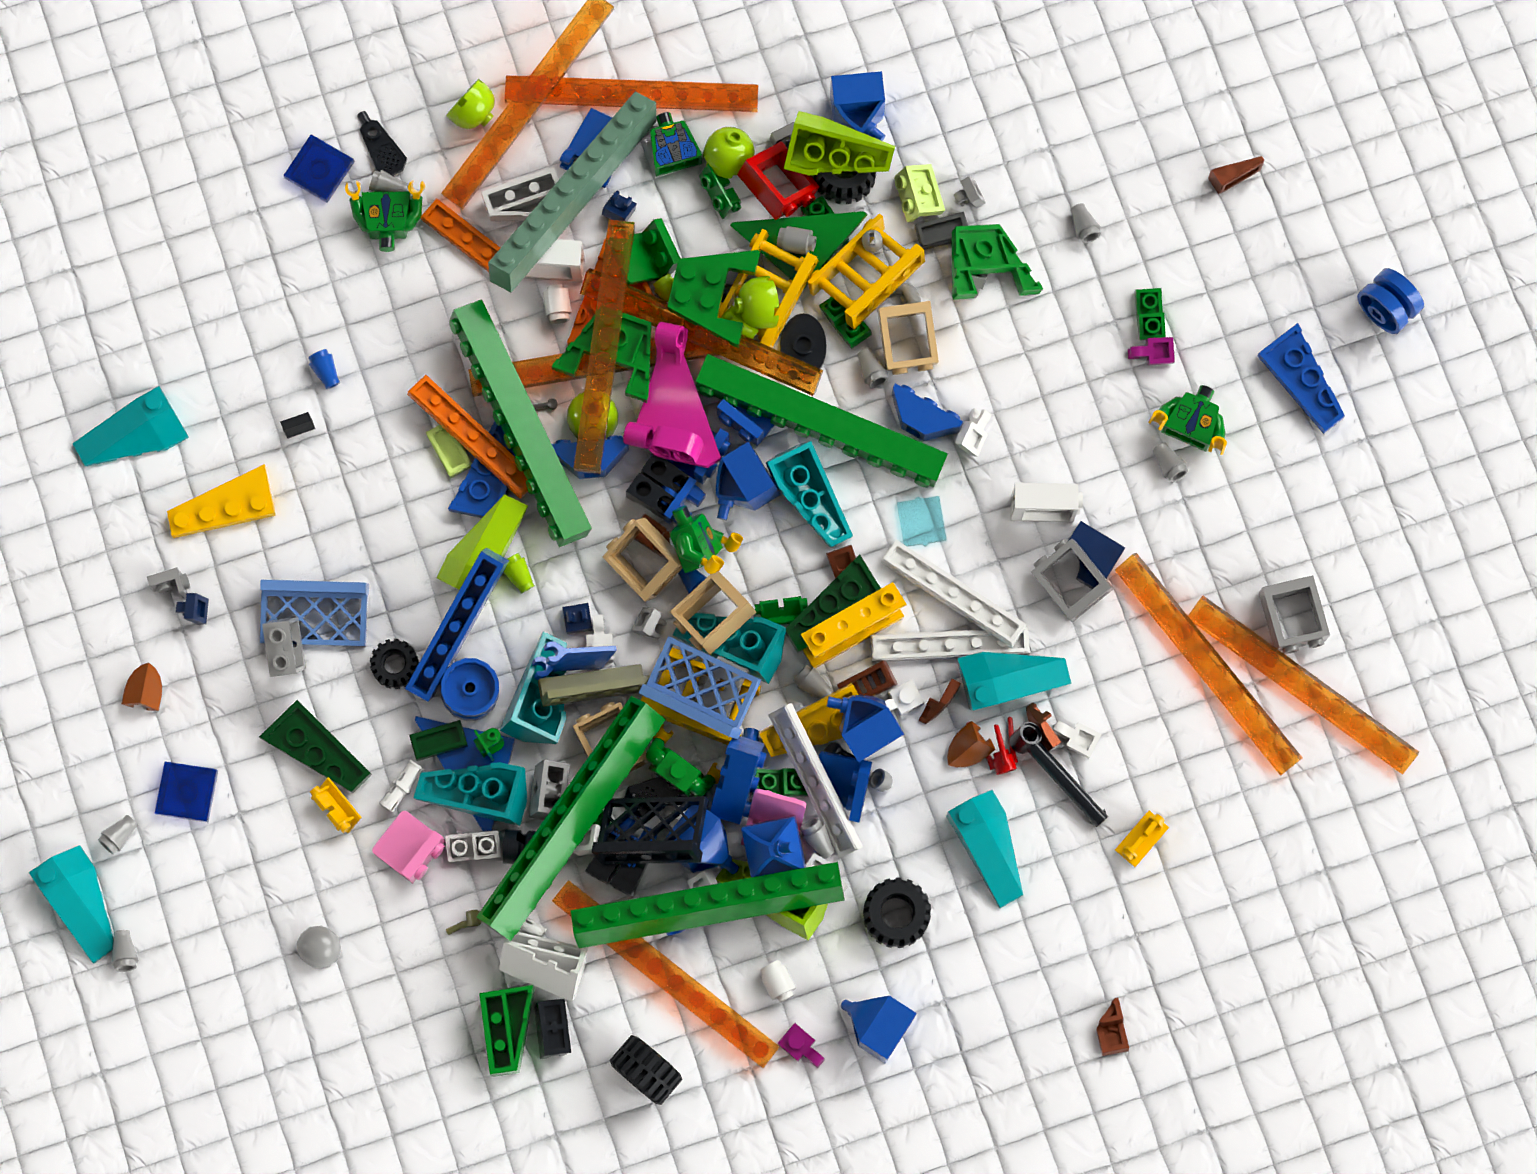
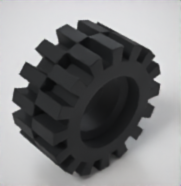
(383, 652)

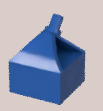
(859, 102)
(743, 481)
(865, 724)
(713, 843)
(773, 846)
(879, 1024)

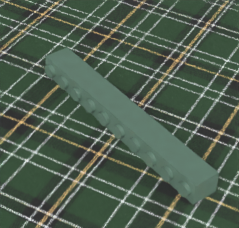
(572, 192)

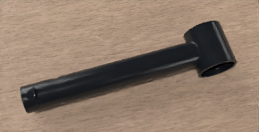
(1055, 770)

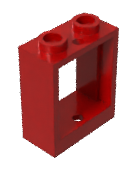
(777, 206)

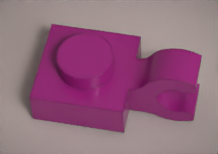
(1157, 351)
(798, 1044)

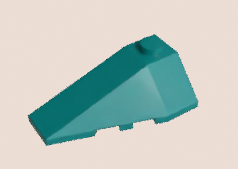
(136, 429)
(807, 488)
(753, 646)
(1006, 677)
(525, 715)
(483, 791)
(987, 839)
(74, 893)

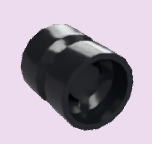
(514, 844)

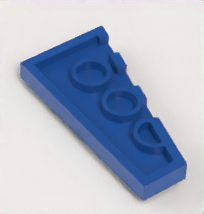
(1297, 371)
(481, 487)

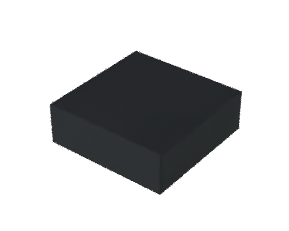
(297, 425)

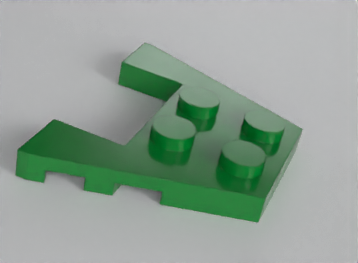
(986, 251)
(700, 289)
(632, 353)

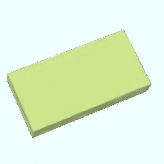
(449, 451)

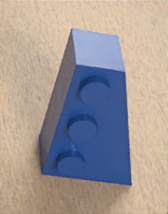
(738, 779)

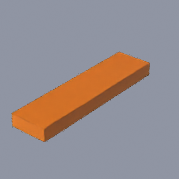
(460, 233)

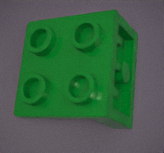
(652, 254)

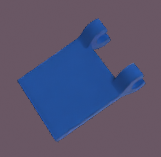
(589, 129)
(572, 658)

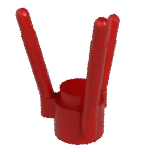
(1003, 760)

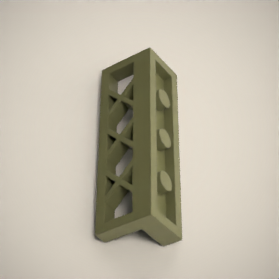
(591, 685)

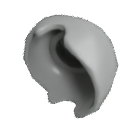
(318, 947)

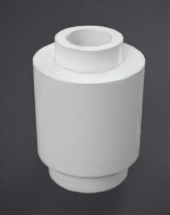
(557, 304)
(778, 981)

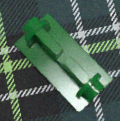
(722, 199)
(781, 615)
(489, 742)

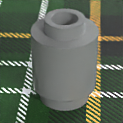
(796, 240)

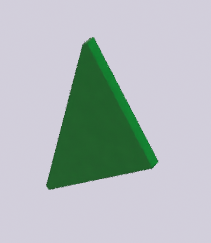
(829, 229)

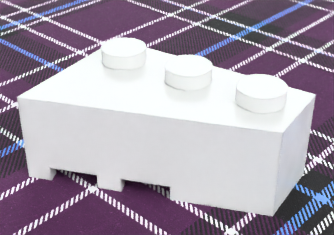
(518, 197)
(544, 963)

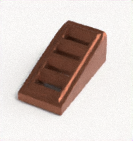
(1232, 174)
(884, 667)

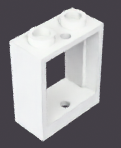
(561, 262)
(1045, 502)

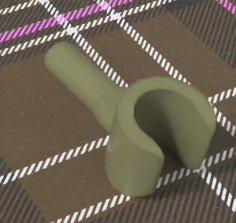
(471, 921)

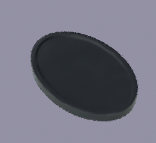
(804, 340)

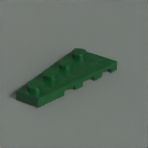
(845, 590)
(310, 743)

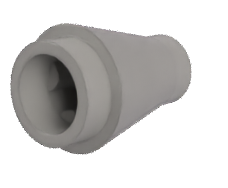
(385, 182)
(1085, 225)
(872, 369)
(1170, 463)
(812, 683)
(117, 834)
(817, 837)
(124, 954)

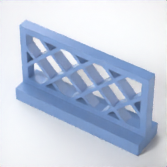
(319, 590)
(686, 705)

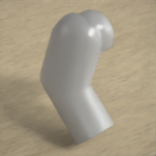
(909, 293)

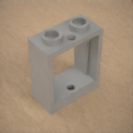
(1289, 588)
(1086, 601)
(281, 655)

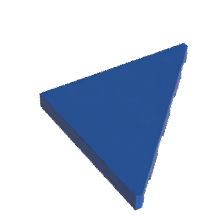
(470, 757)

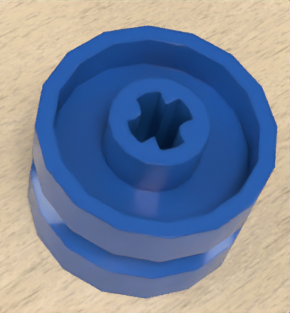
(1390, 301)
(464, 704)

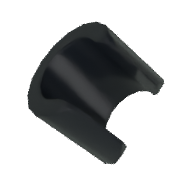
(836, 748)

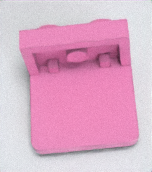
(773, 806)
(409, 846)

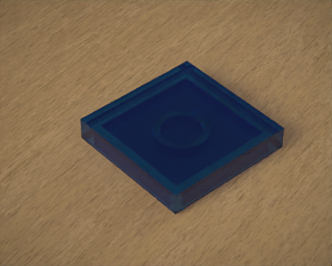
(319, 168)
(186, 792)

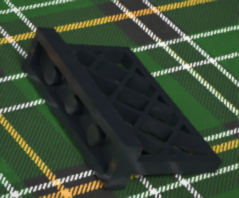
(649, 851)

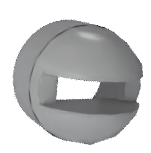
(878, 241)
(880, 780)

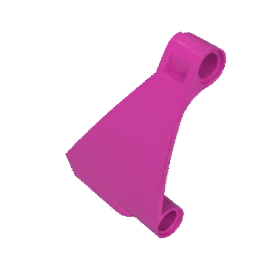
(673, 418)

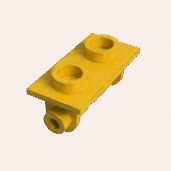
(341, 811)
(1142, 838)

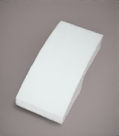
(473, 846)

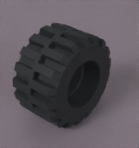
(846, 188)
(896, 889)
(646, 1069)

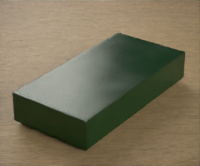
(438, 740)

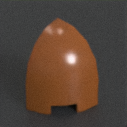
(143, 688)
(968, 747)

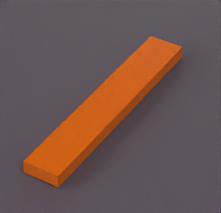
(469, 434)

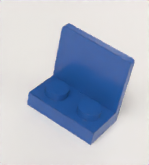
(849, 780)

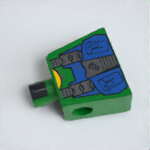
(673, 146)

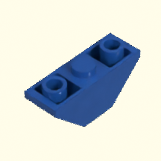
(922, 416)
(613, 452)

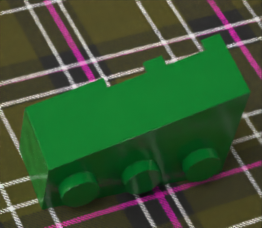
(505, 1027)

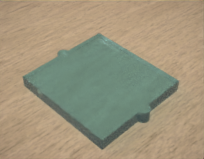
(921, 521)

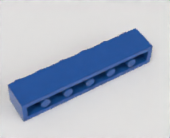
(457, 624)

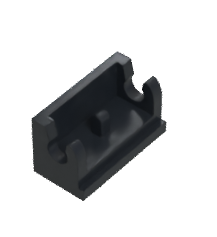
(552, 1028)

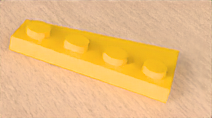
(229, 504)
(818, 721)

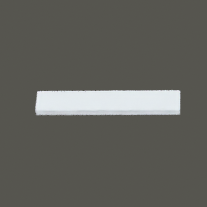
(953, 593)
(941, 645)
(815, 780)

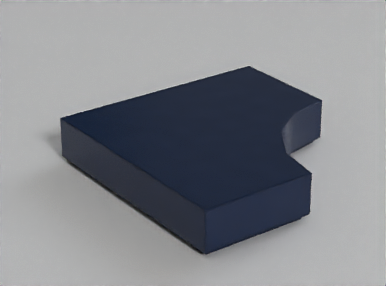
(1100, 549)

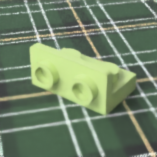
(918, 192)

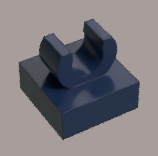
(619, 207)
(194, 609)
(577, 618)

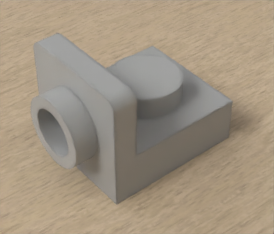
(167, 579)

